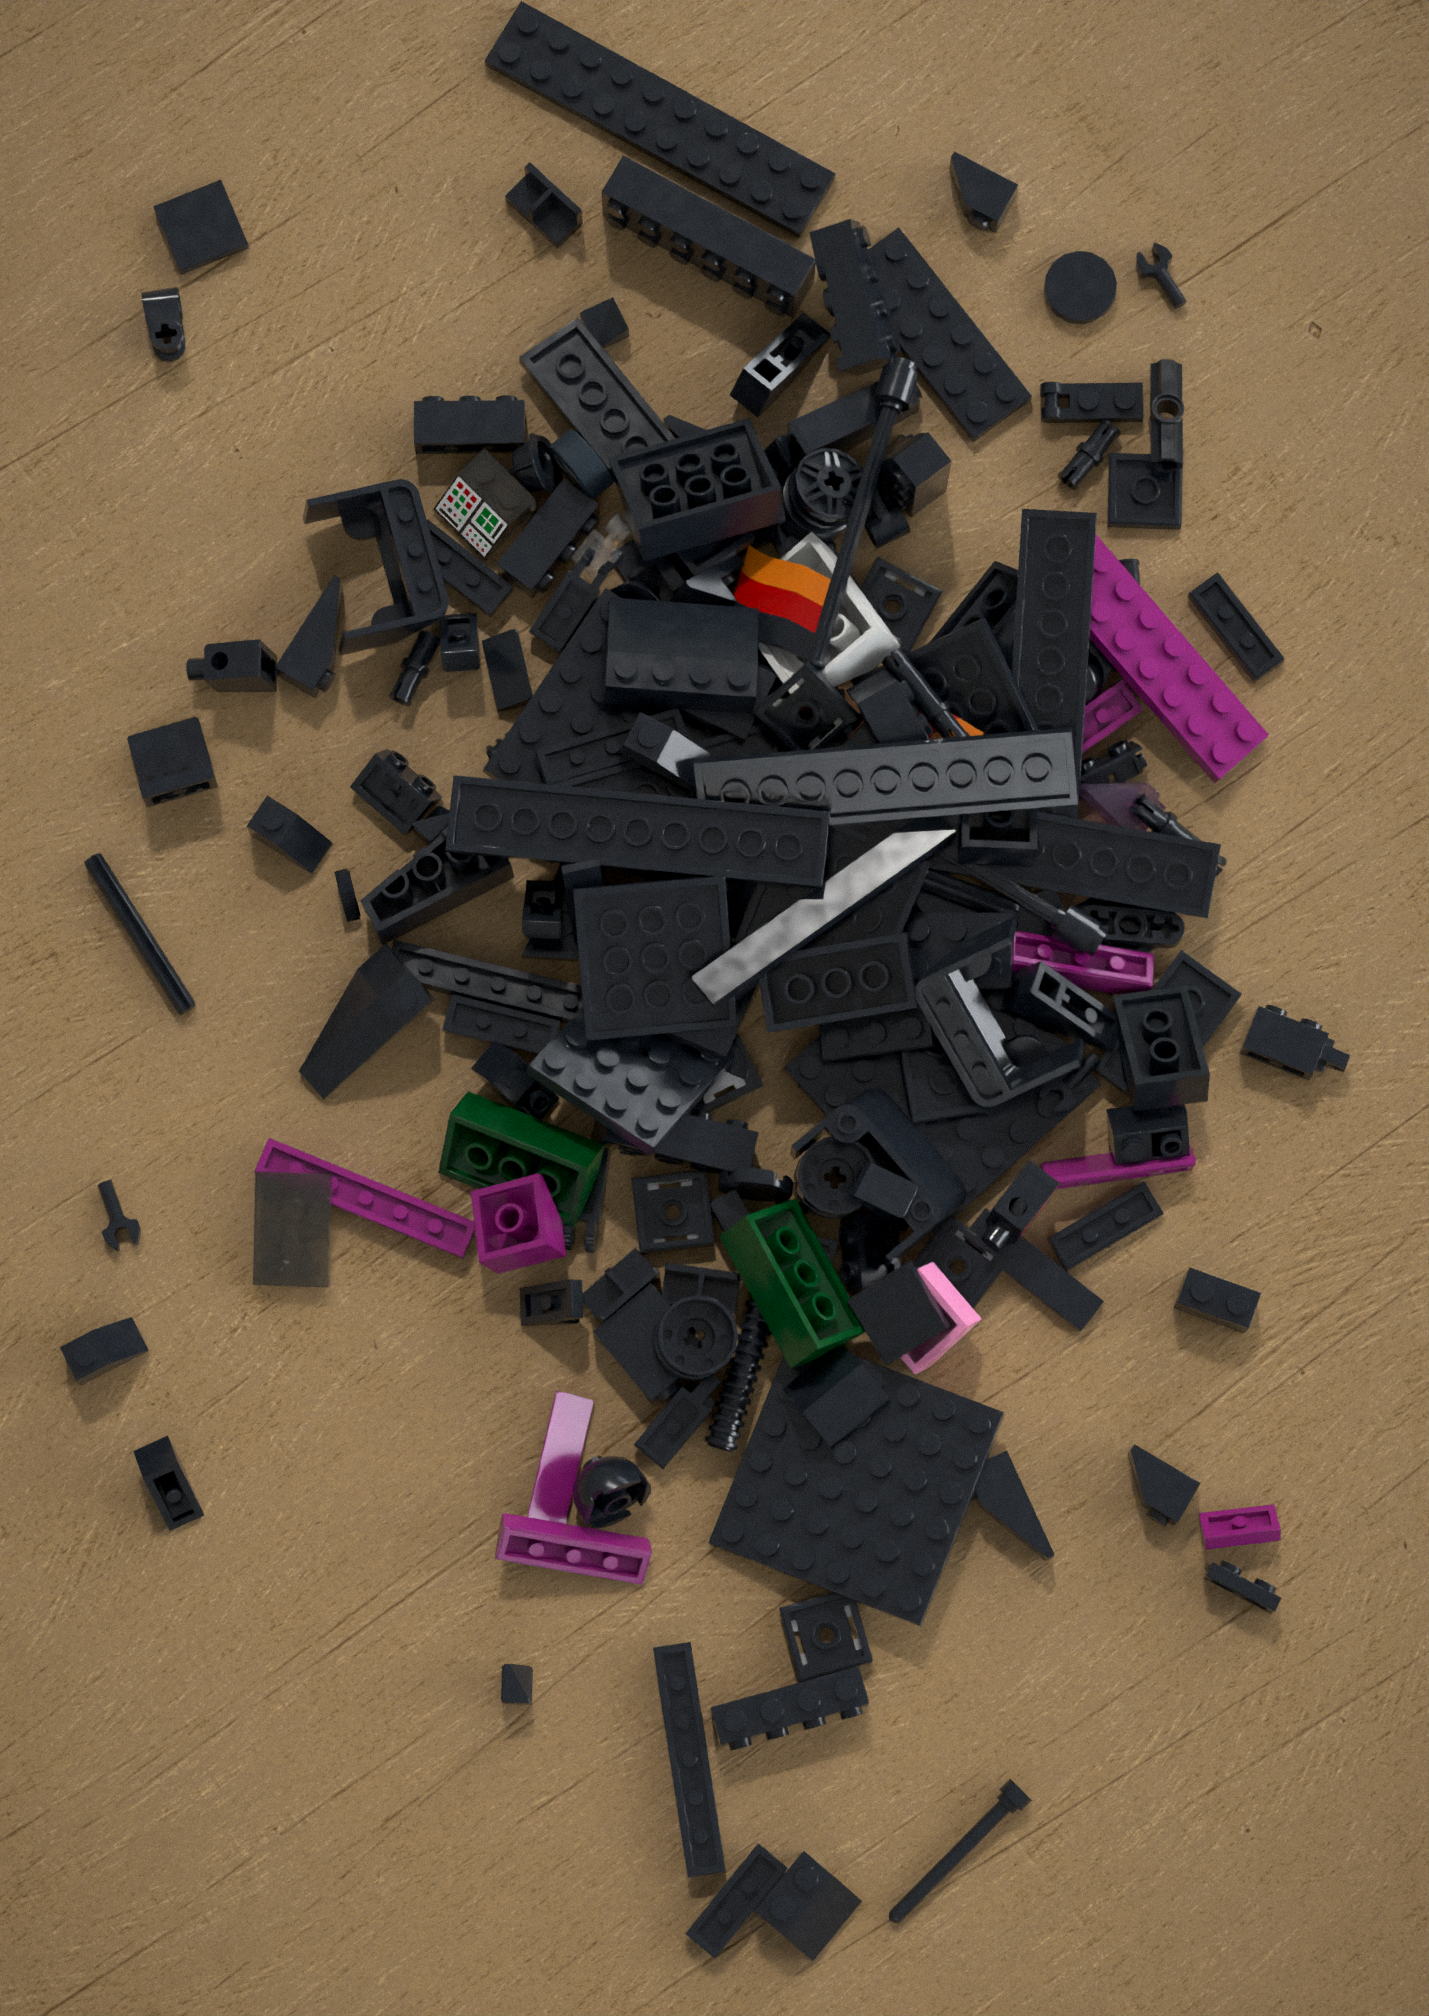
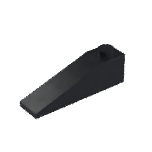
(369, 1014)

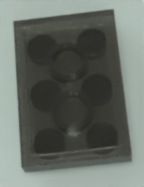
(292, 1229)

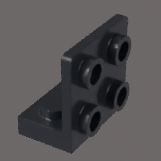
(172, 762)

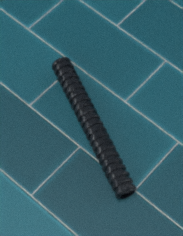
(741, 1375)

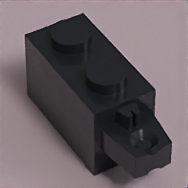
(1291, 1044)

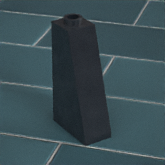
(842, 422)

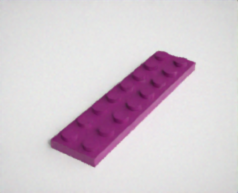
(1168, 670)

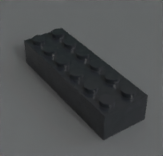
(707, 237)

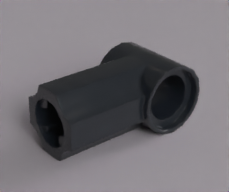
(884, 519)

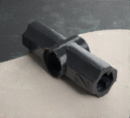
(1166, 434)

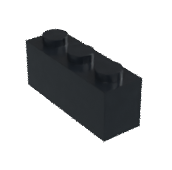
(469, 425)
(549, 539)

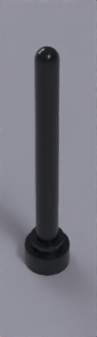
(1009, 1801)

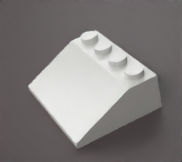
(859, 634)

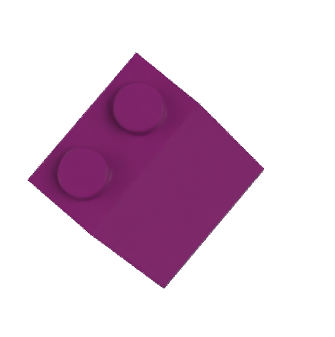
(517, 1224)

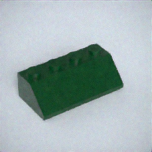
(499, 1144)
(792, 1282)

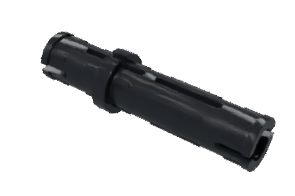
(927, 701)
(1163, 822)

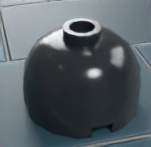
(607, 1489)

